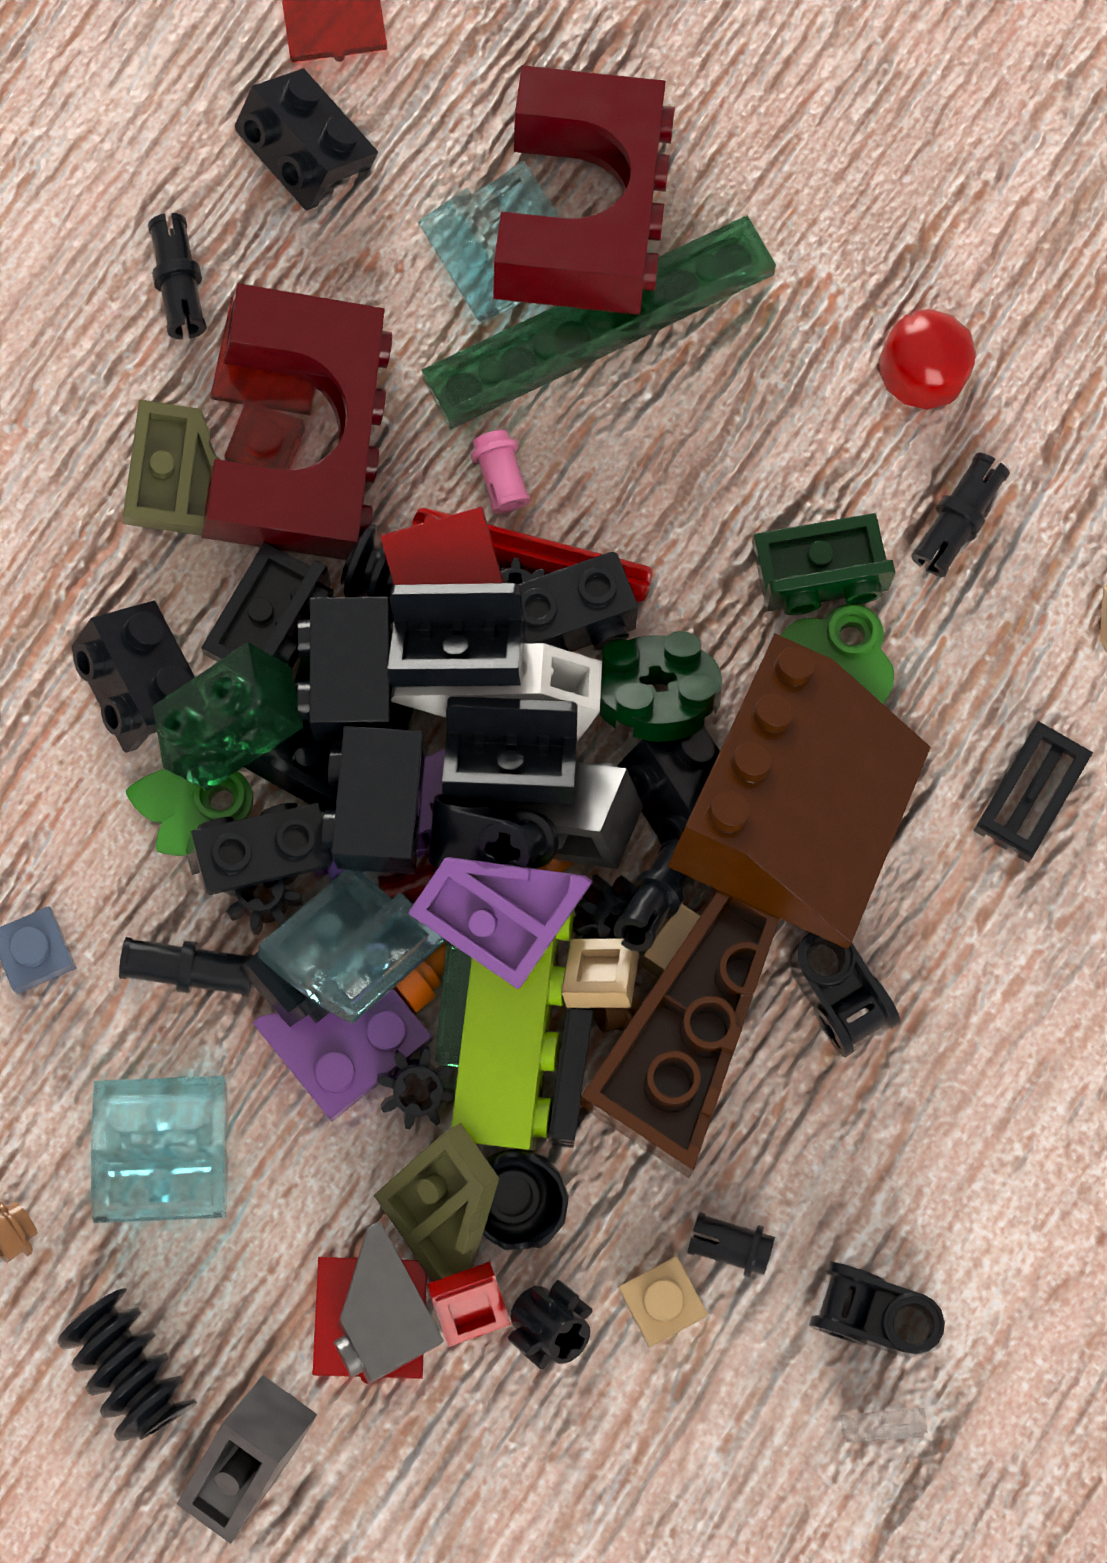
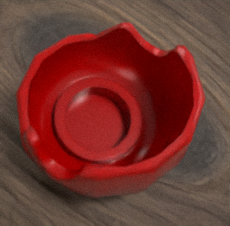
(927, 359)

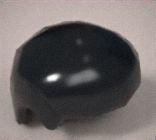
(527, 1201)

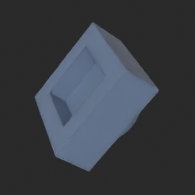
(34, 950)

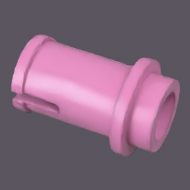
(500, 470)

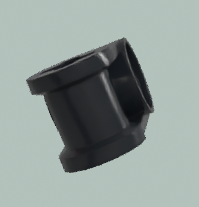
(490, 833)
(843, 995)
(873, 1311)

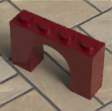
(599, 257)
(339, 353)

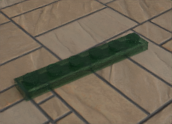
(573, 337)

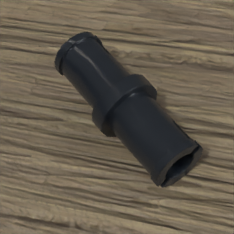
(177, 276)
(960, 514)
(654, 898)
(183, 966)

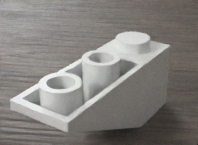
(546, 675)

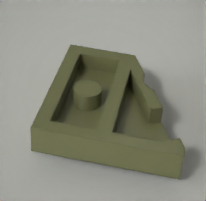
(169, 469)
(442, 1203)

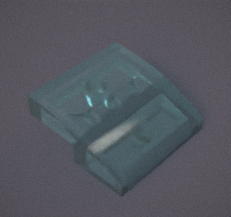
(467, 232)
(349, 946)
(159, 1149)

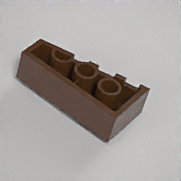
(679, 1045)

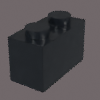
(348, 665)
(377, 800)

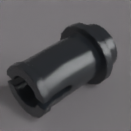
(736, 1244)

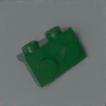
(822, 564)

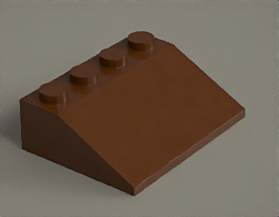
(803, 795)

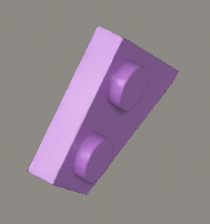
(499, 912)
(342, 1059)

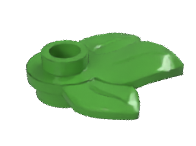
(862, 661)
(184, 806)

